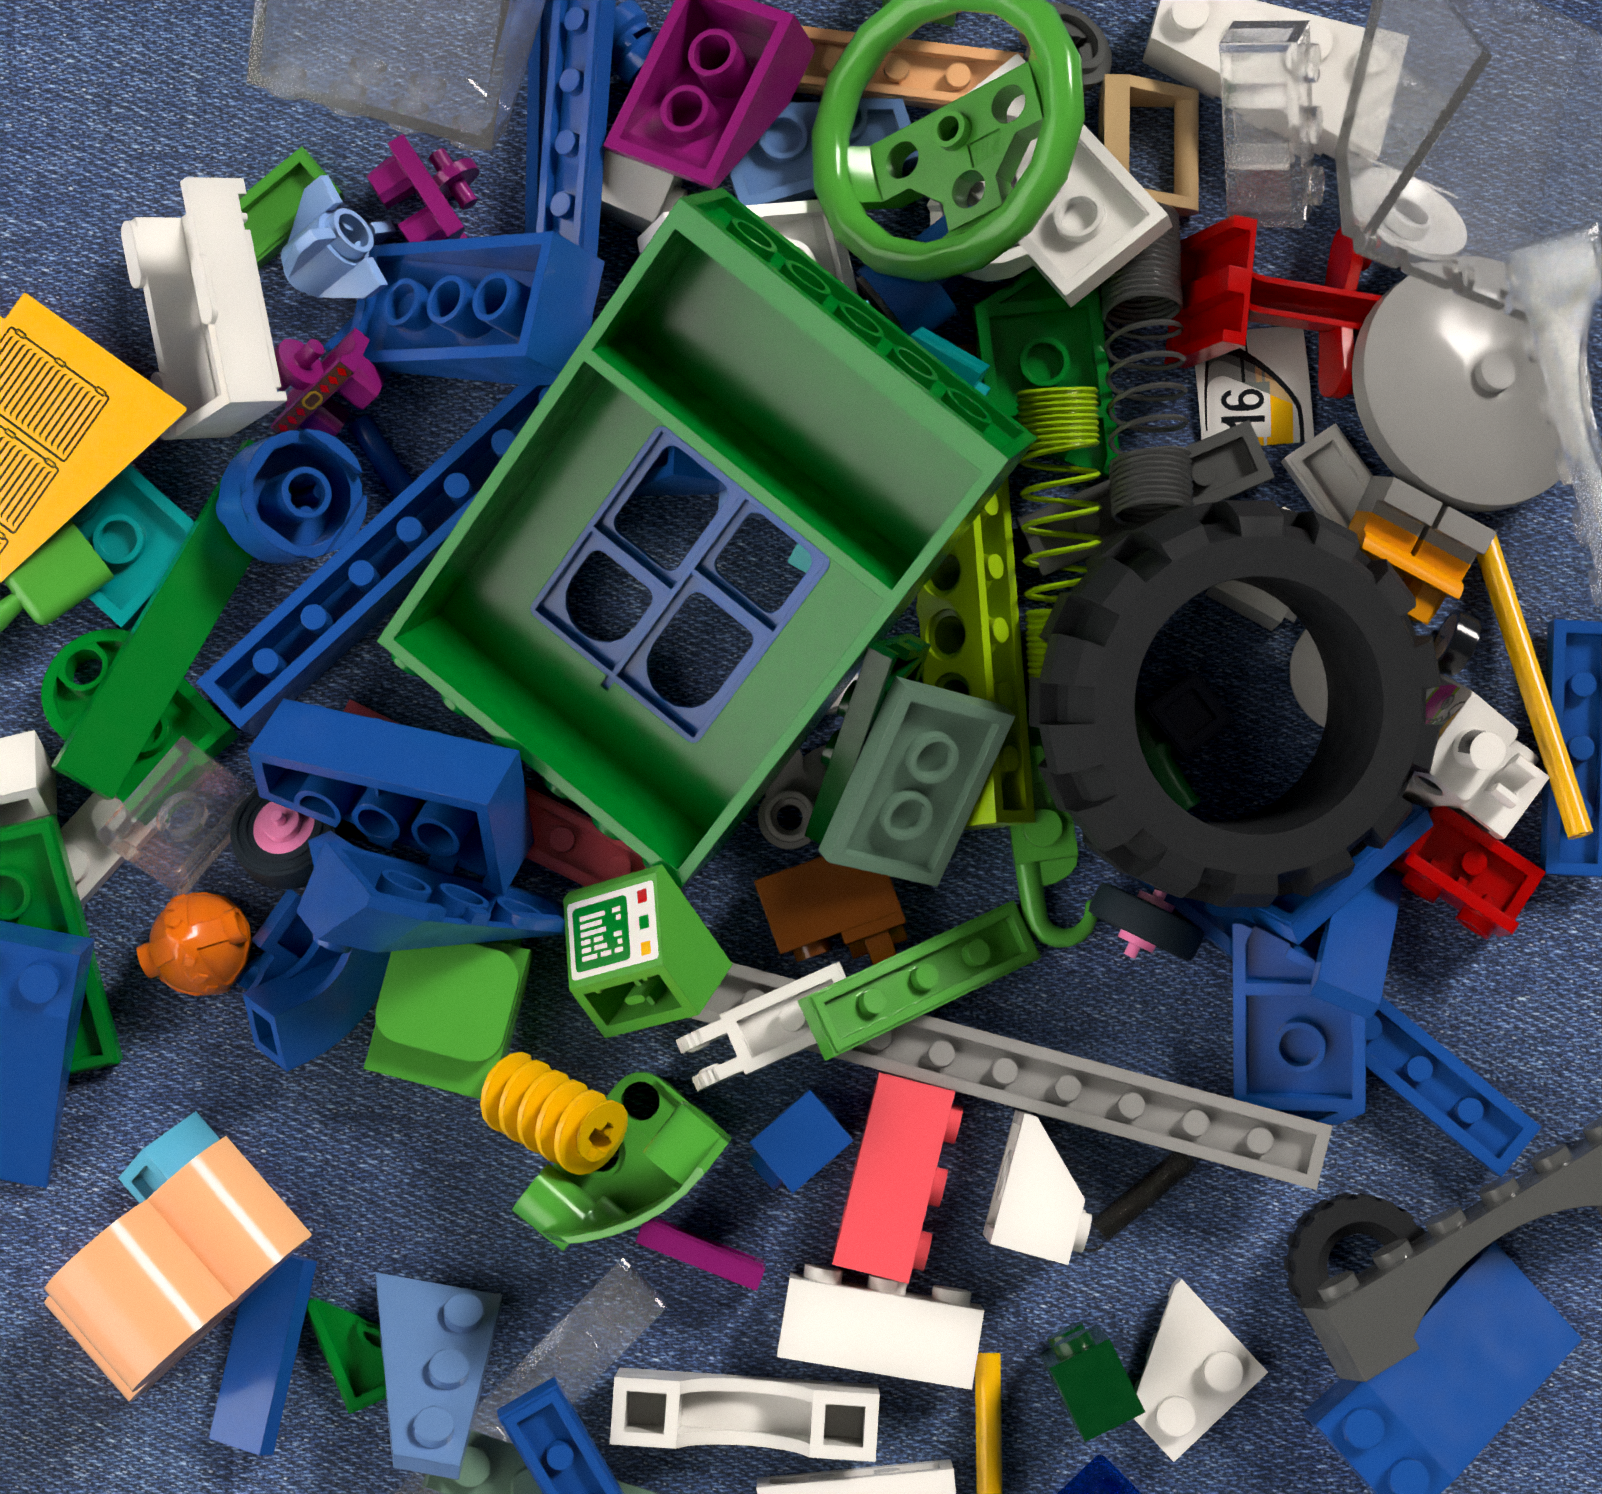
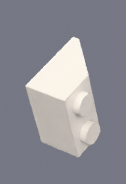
(1035, 1197)

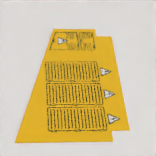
(65, 425)

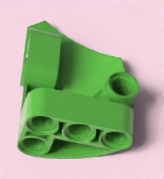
(654, 1170)

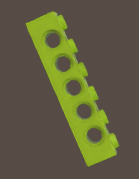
(976, 650)

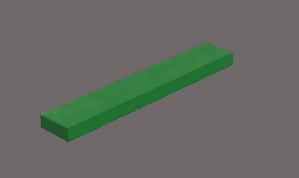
(155, 655)

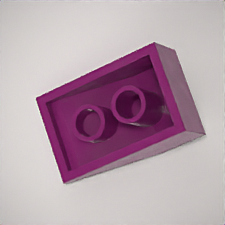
(711, 87)

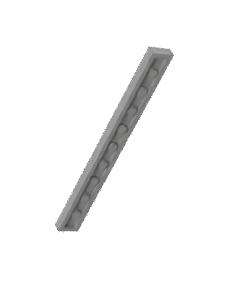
(1073, 1089)

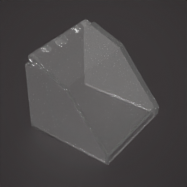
(1469, 139)

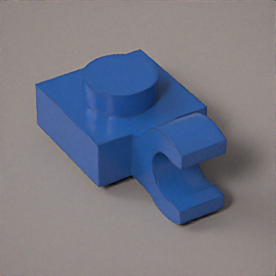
(282, 938)

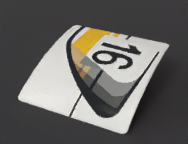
(1259, 384)

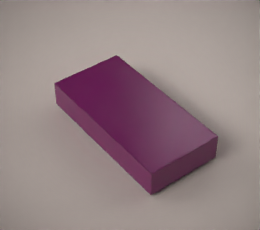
(702, 1252)

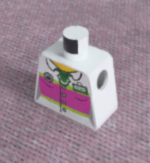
(1468, 747)

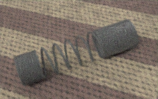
(1145, 295)

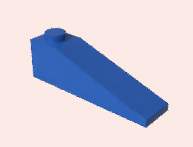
(404, 905)

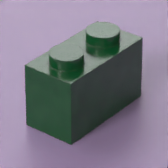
(1090, 1380)

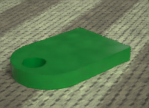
(185, 714)

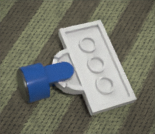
(1079, 242)

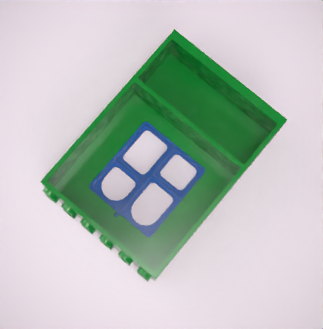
(805, 417)

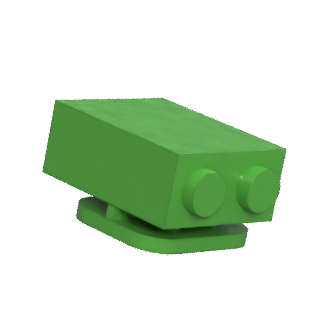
(449, 1013)

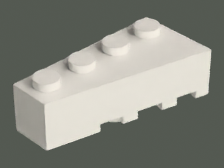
(1188, 36)

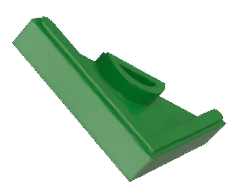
(352, 1352)

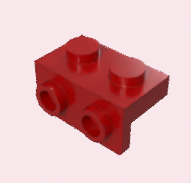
(1470, 873)

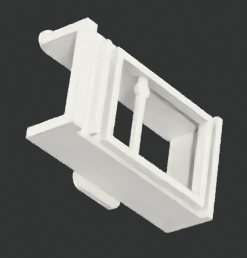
(206, 310)

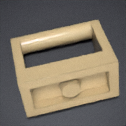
(1124, 91)

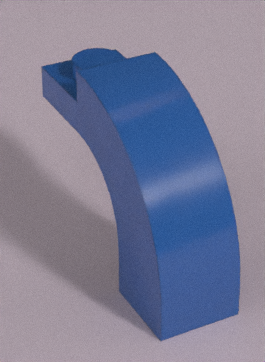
(315, 999)

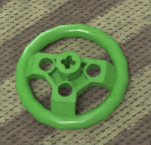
(954, 144)

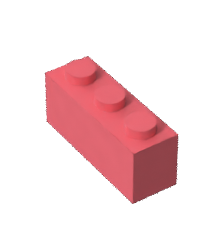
(896, 1178)

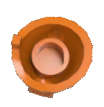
(197, 944)

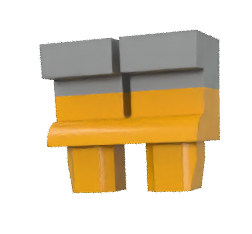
(1420, 540)

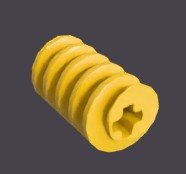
(552, 1114)

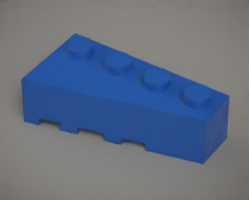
(399, 785)

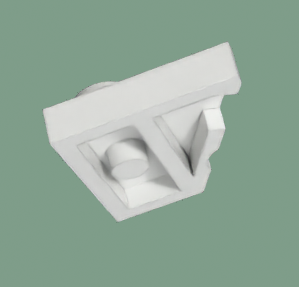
(1191, 1373)

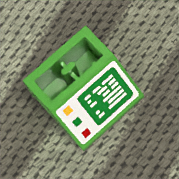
(639, 952)

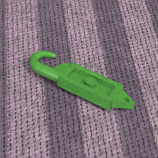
(1045, 855)

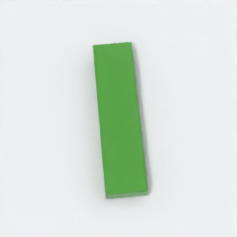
(918, 980)

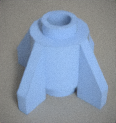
(332, 248)

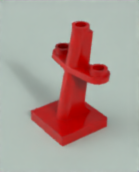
(1227, 294)

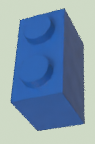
(798, 1142)

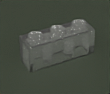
(1271, 121)

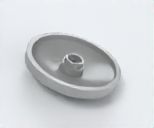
(1453, 399)

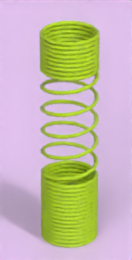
(1061, 422)

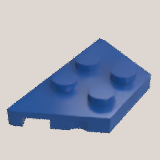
(1286, 1044)

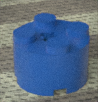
(327, 490)

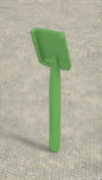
(54, 578)

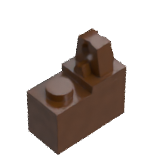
(829, 900)

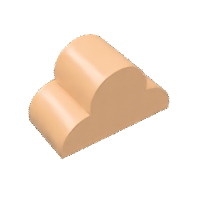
(174, 1267)

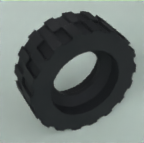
(1330, 1223)

